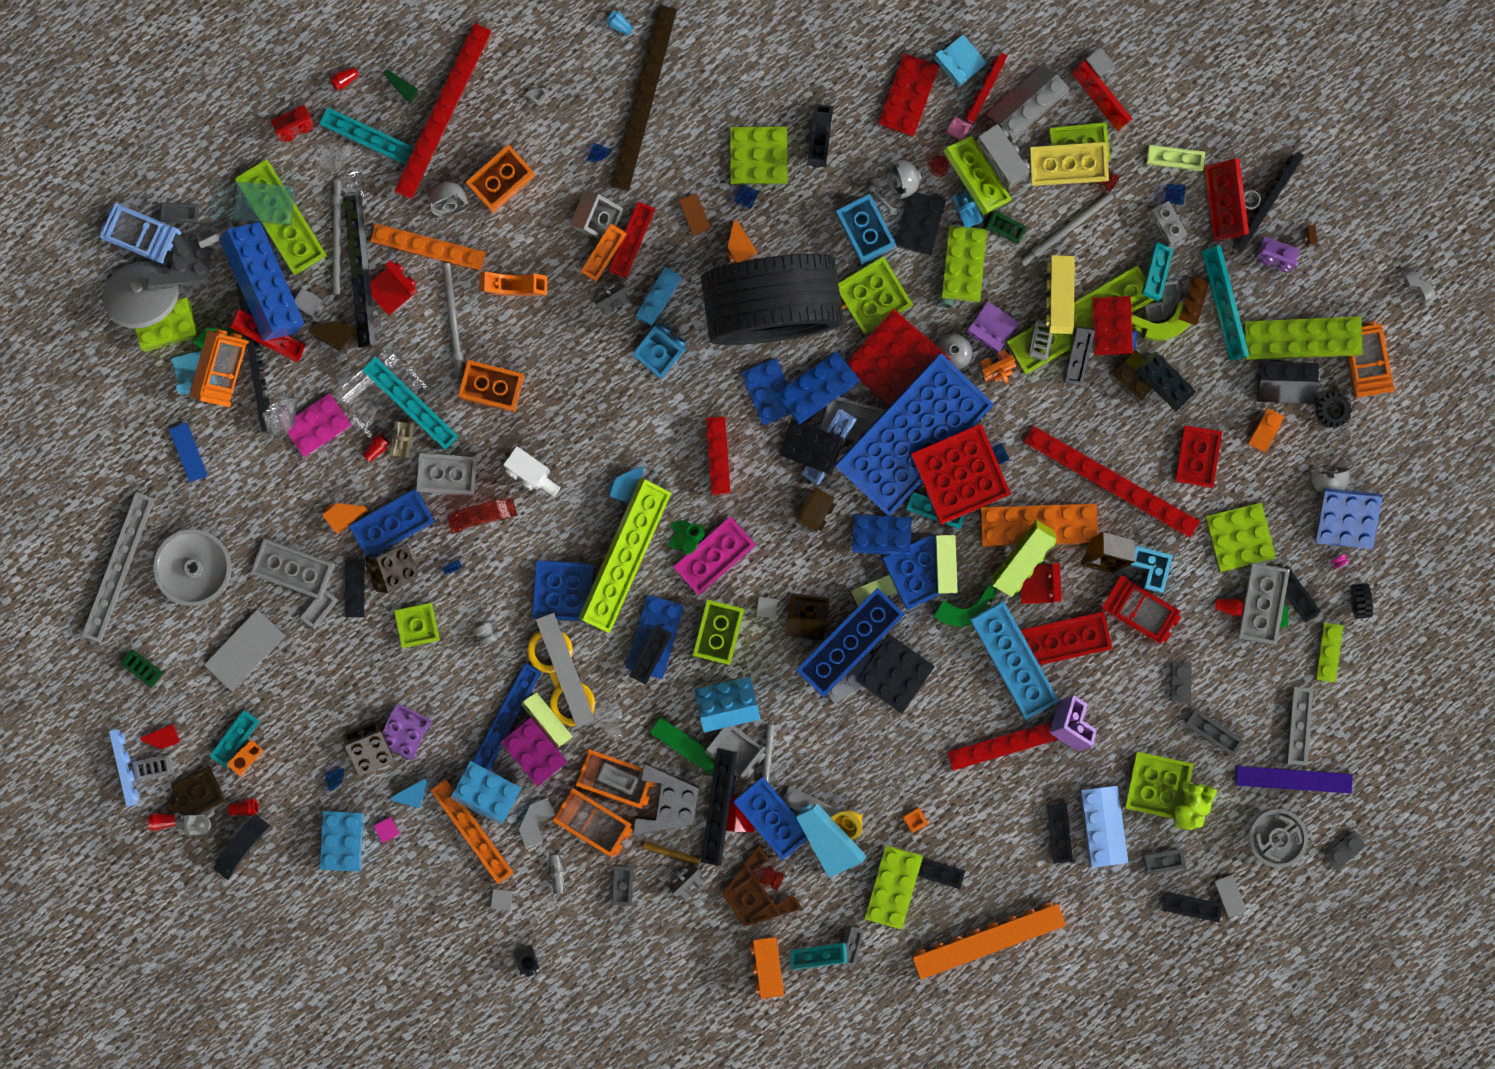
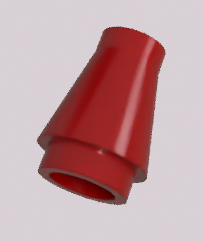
(343, 78)
(376, 447)
(1230, 606)
(246, 807)
(160, 821)

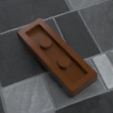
(1194, 300)

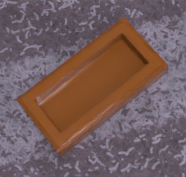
(694, 214)

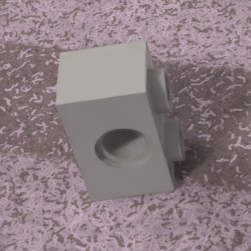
(1168, 223)

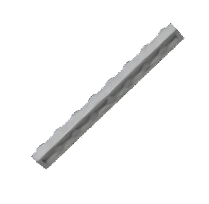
(118, 567)

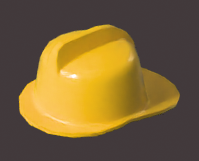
(849, 822)

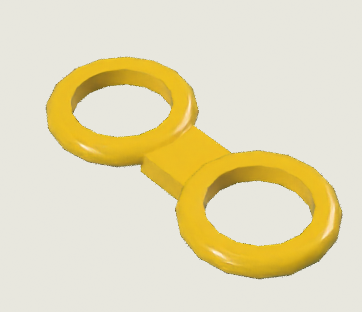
(550, 669)

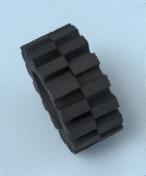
(1322, 410)
(1362, 601)

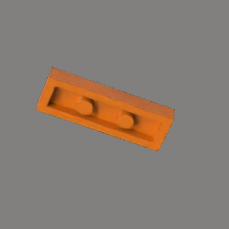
(603, 252)

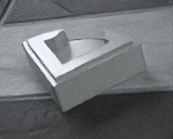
(537, 95)

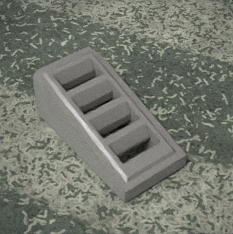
(1038, 355)
(168, 767)

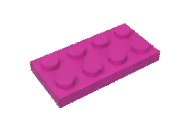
(714, 556)

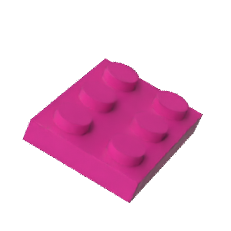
(318, 425)

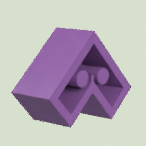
(1069, 724)

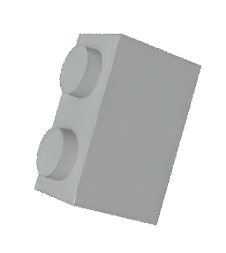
(595, 214)

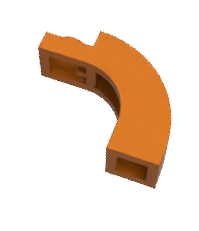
(513, 284)

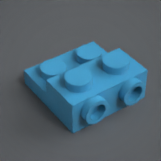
(660, 350)

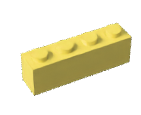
(1061, 294)

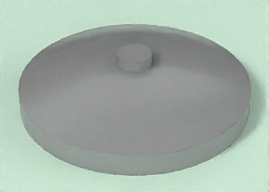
(130, 301)
(192, 567)

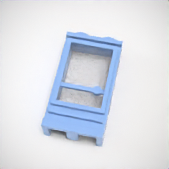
(138, 233)

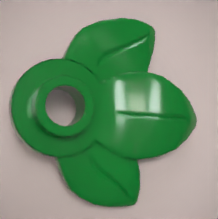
(683, 538)

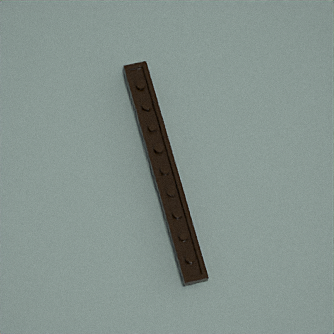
(644, 98)

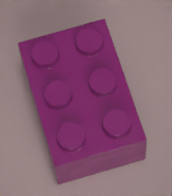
(533, 751)

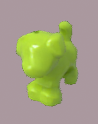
(1196, 806)

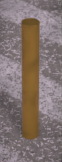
(671, 853)

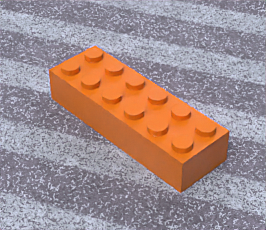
(1008, 524)

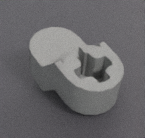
(1412, 281)

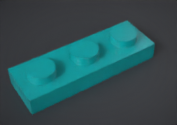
(1157, 271)
(922, 506)
(234, 738)
(818, 956)

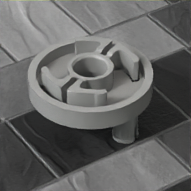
(1266, 825)

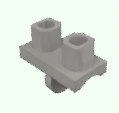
(193, 824)

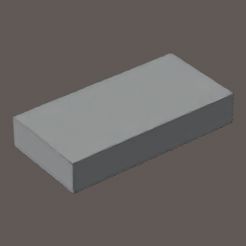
(318, 610)
(618, 778)
(1230, 896)

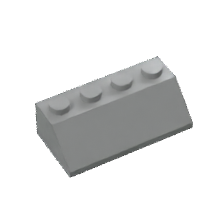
(1028, 102)

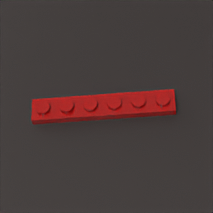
(1001, 746)

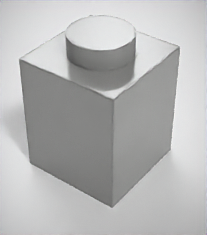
(1101, 63)
(309, 303)

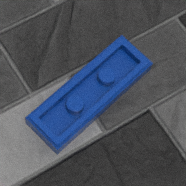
(188, 452)

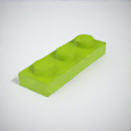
(1329, 652)

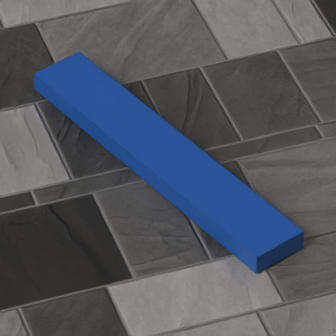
(506, 716)

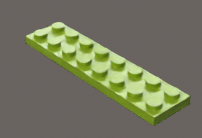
(1127, 284)
(624, 555)

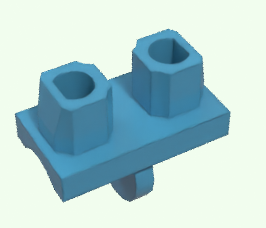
(967, 209)

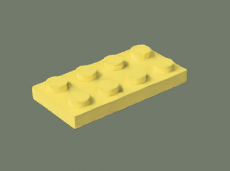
(1069, 164)

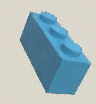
(658, 297)

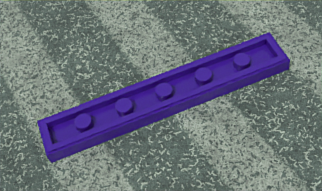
(1294, 779)

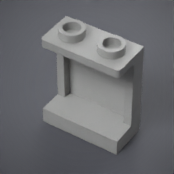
(748, 750)

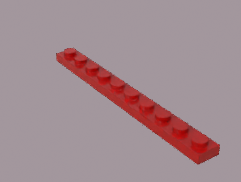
(443, 111)
(1111, 481)

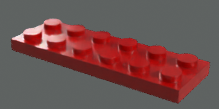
(1068, 638)

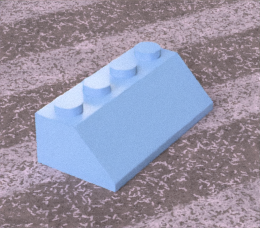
(1103, 826)

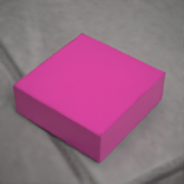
(386, 829)

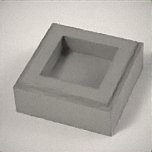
(767, 607)
(501, 899)

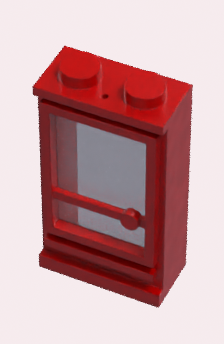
(1141, 610)

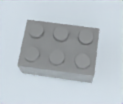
(1003, 156)

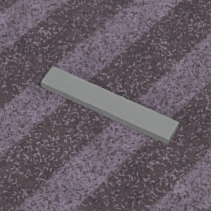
(565, 670)

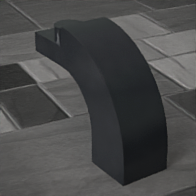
(820, 135)
(240, 846)

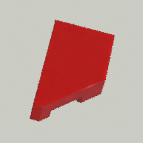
(162, 738)

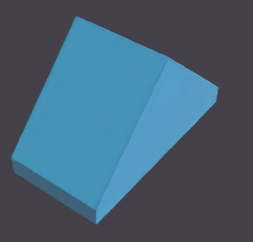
(413, 795)

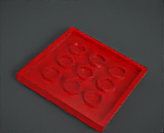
(893, 357)
(960, 474)

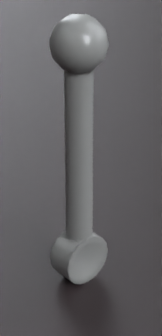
(893, 211)

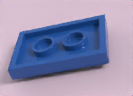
(763, 384)
(881, 535)

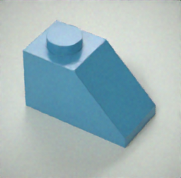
(625, 485)

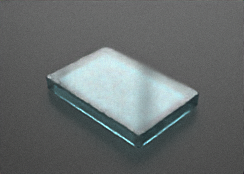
(264, 203)

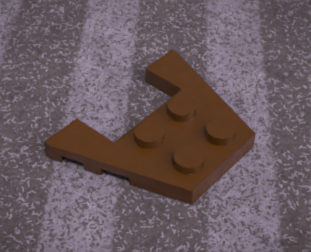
(749, 897)

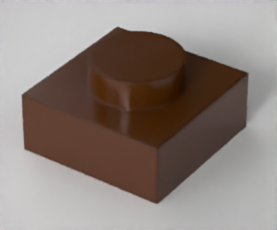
(1310, 236)

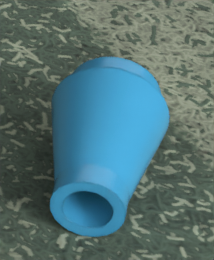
(619, 23)

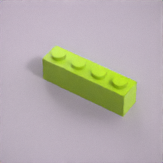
(1024, 558)

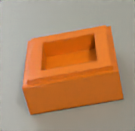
(915, 820)

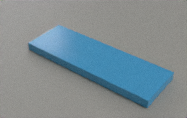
(1014, 660)

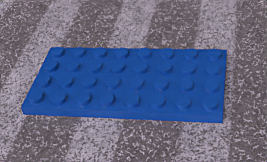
(927, 411)

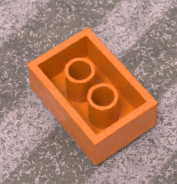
(500, 179)
(491, 386)
(767, 967)

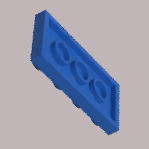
(817, 388)
(392, 523)
(659, 613)
(771, 818)

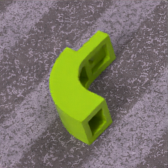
(1161, 331)

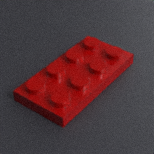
(908, 95)
(1226, 199)

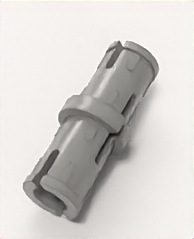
(557, 874)

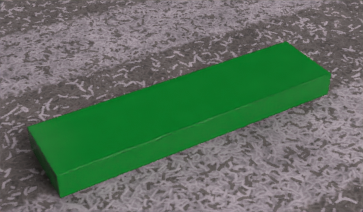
(683, 744)

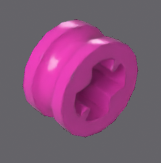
(1339, 561)

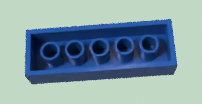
(261, 281)
(850, 642)

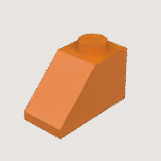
(739, 245)
(1266, 430)
(343, 515)

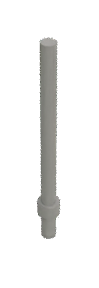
(337, 201)
(1037, 251)
(457, 356)

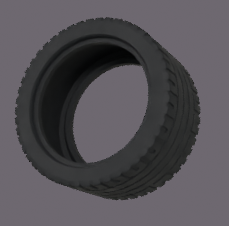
(772, 299)

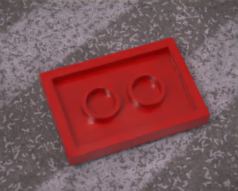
(1112, 325)
(1198, 456)

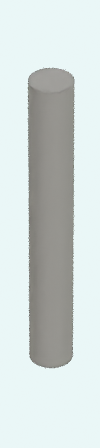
(768, 745)

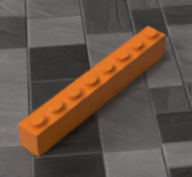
(988, 941)

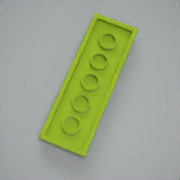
(293, 241)
(1304, 338)

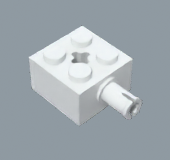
(530, 472)

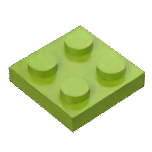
(417, 625)

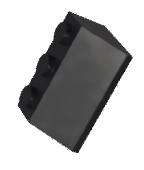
(1287, 382)

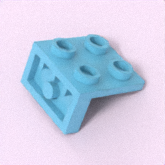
(960, 61)
(185, 370)

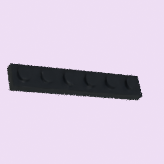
(1272, 194)
(719, 806)

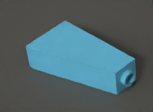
(829, 841)

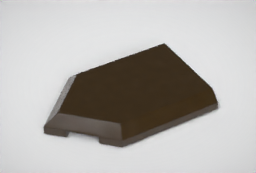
(196, 793)

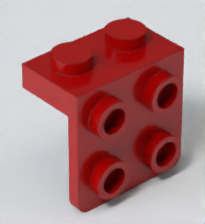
(392, 288)

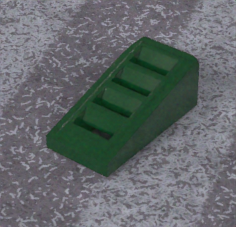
(404, 88)
(994, 229)
(127, 659)

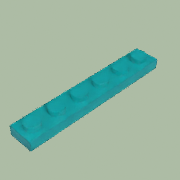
(366, 136)
(1225, 303)
(410, 403)

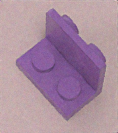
(1278, 254)
(992, 327)
(405, 731)

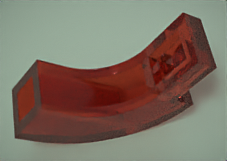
(482, 514)

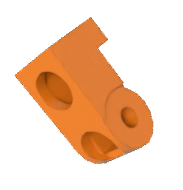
(245, 758)

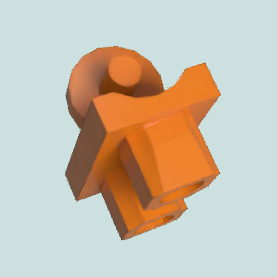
(1000, 369)

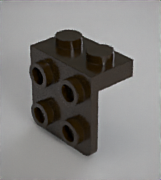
(391, 569)

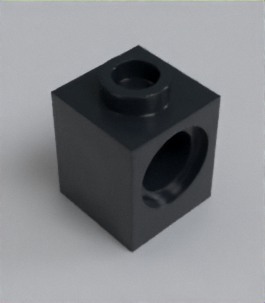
(520, 955)

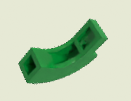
(959, 617)

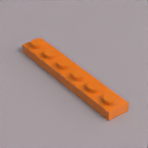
(428, 247)
(472, 832)

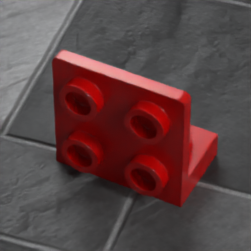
(292, 123)
(1043, 585)

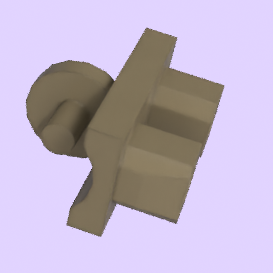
(402, 439)

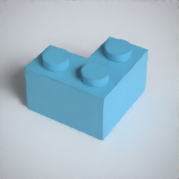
(1157, 567)

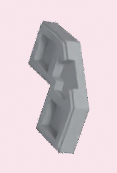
(1161, 310)
(529, 827)

